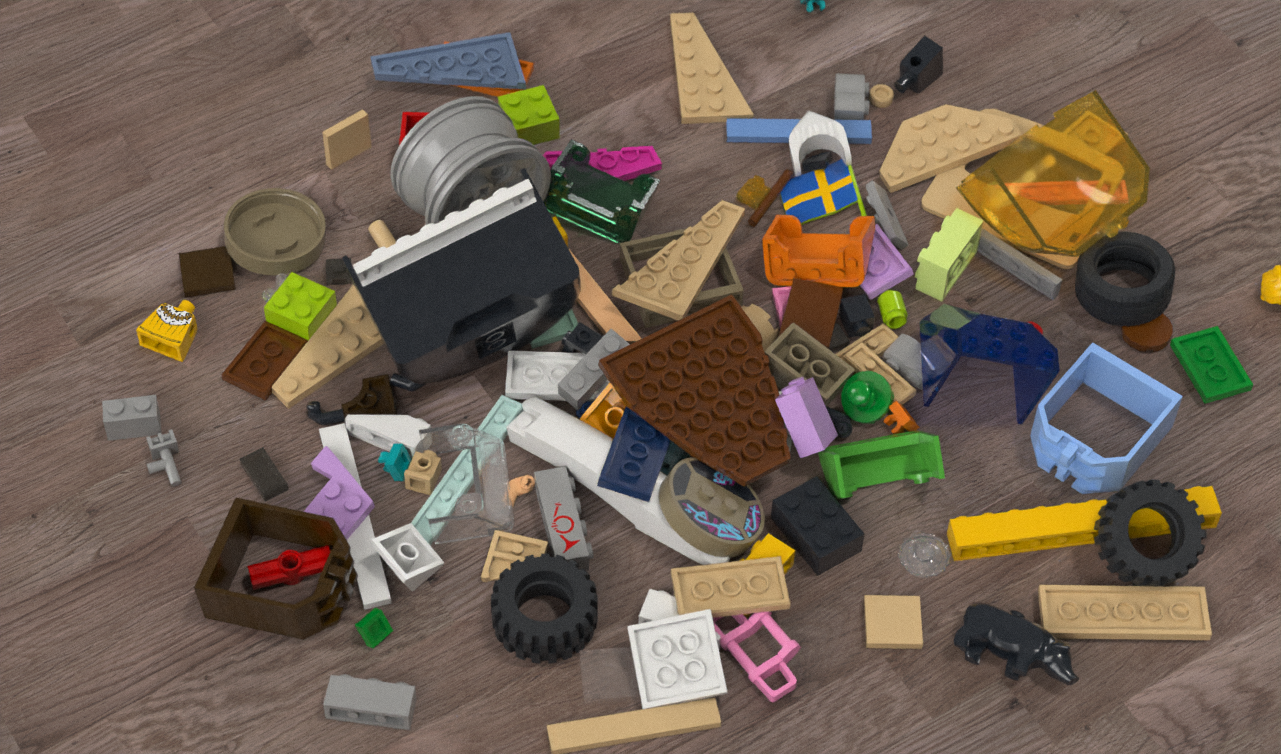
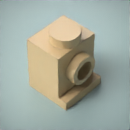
(423, 472)

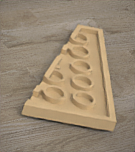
(703, 81)
(683, 266)
(335, 346)

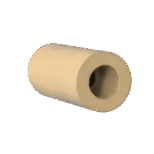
(381, 234)

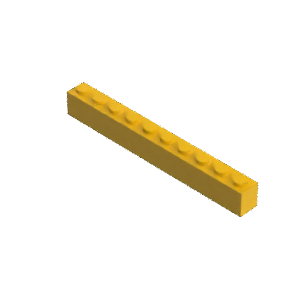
(1058, 526)

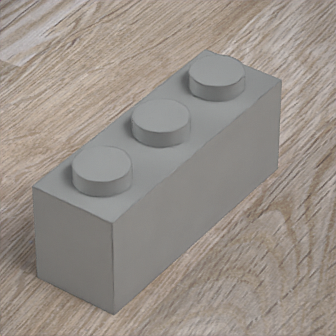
(587, 375)
(370, 701)

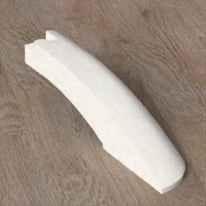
(583, 450)

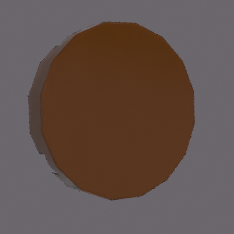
(1149, 336)

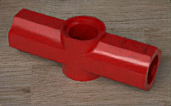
(277, 571)

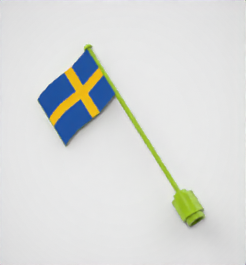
(824, 194)

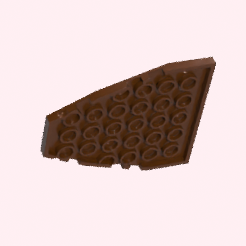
(707, 390)

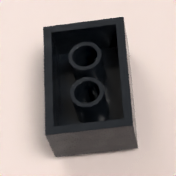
(817, 525)

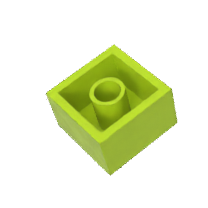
(532, 114)
(300, 306)

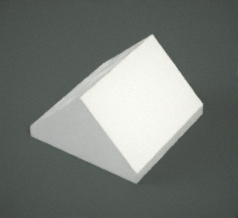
(408, 555)

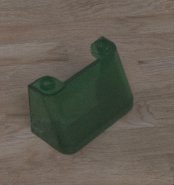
(597, 198)

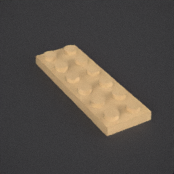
(1124, 612)

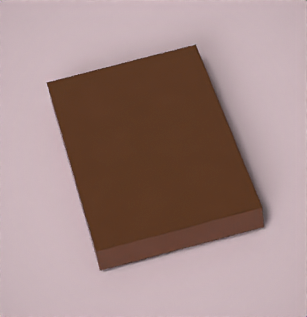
(813, 309)
(263, 360)

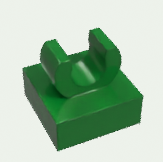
(374, 627)

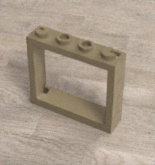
(647, 247)

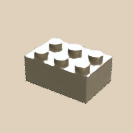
(800, 355)

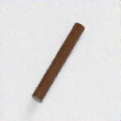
(770, 197)

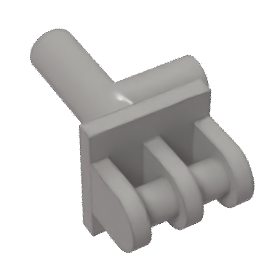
(163, 447)

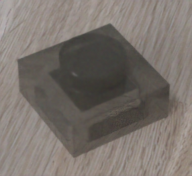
(336, 272)

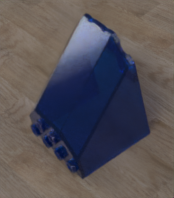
(990, 337)

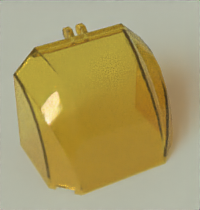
(1062, 182)

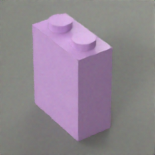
(806, 416)

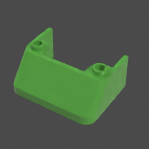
(881, 460)

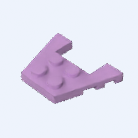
(341, 496)

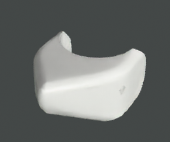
(816, 133)

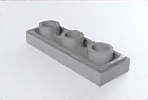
(885, 214)

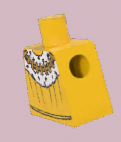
(169, 330)

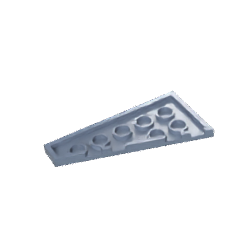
(470, 62)

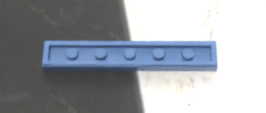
(779, 130)

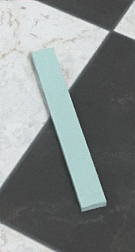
(460, 475)

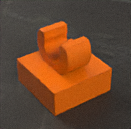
(902, 417)

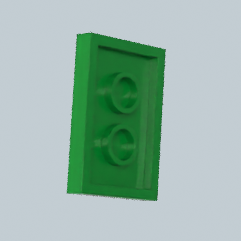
(1211, 364)

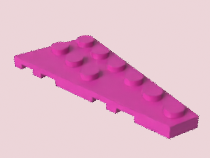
(620, 164)

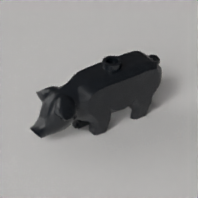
(1015, 640)

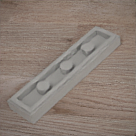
(1019, 265)

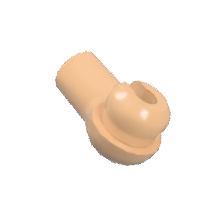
(521, 486)

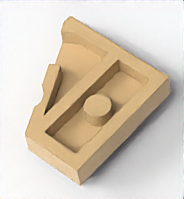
(507, 549)

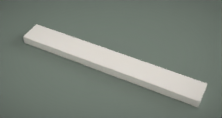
(367, 560)

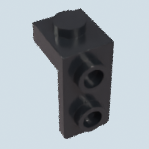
(580, 339)

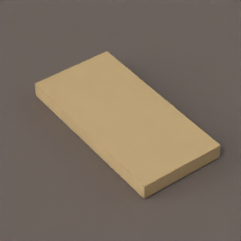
(731, 587)

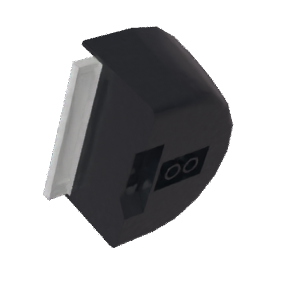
(469, 285)

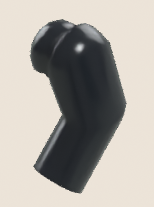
(403, 383)
(321, 416)
(841, 422)

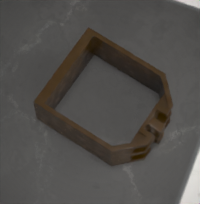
(283, 524)

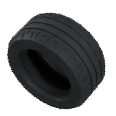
(1125, 305)

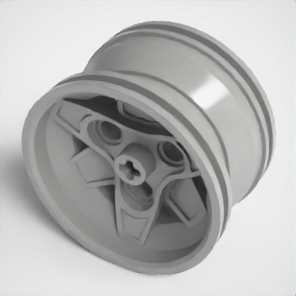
(461, 157)

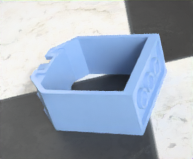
(1122, 385)

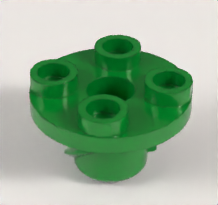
(867, 397)

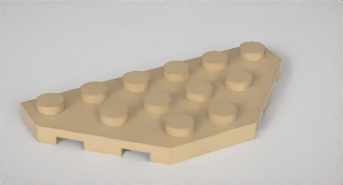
(943, 142)

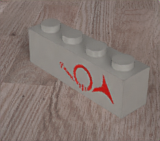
(561, 517)

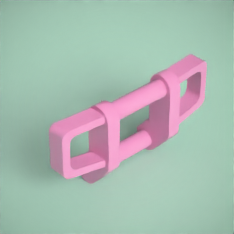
(778, 662)

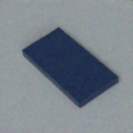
(634, 458)

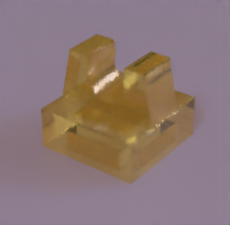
(753, 192)

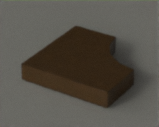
(373, 399)

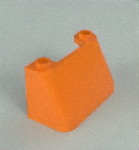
(818, 258)

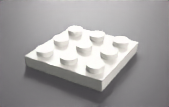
(677, 659)

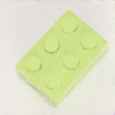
(948, 254)

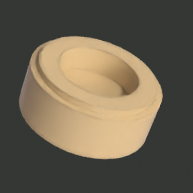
(881, 95)

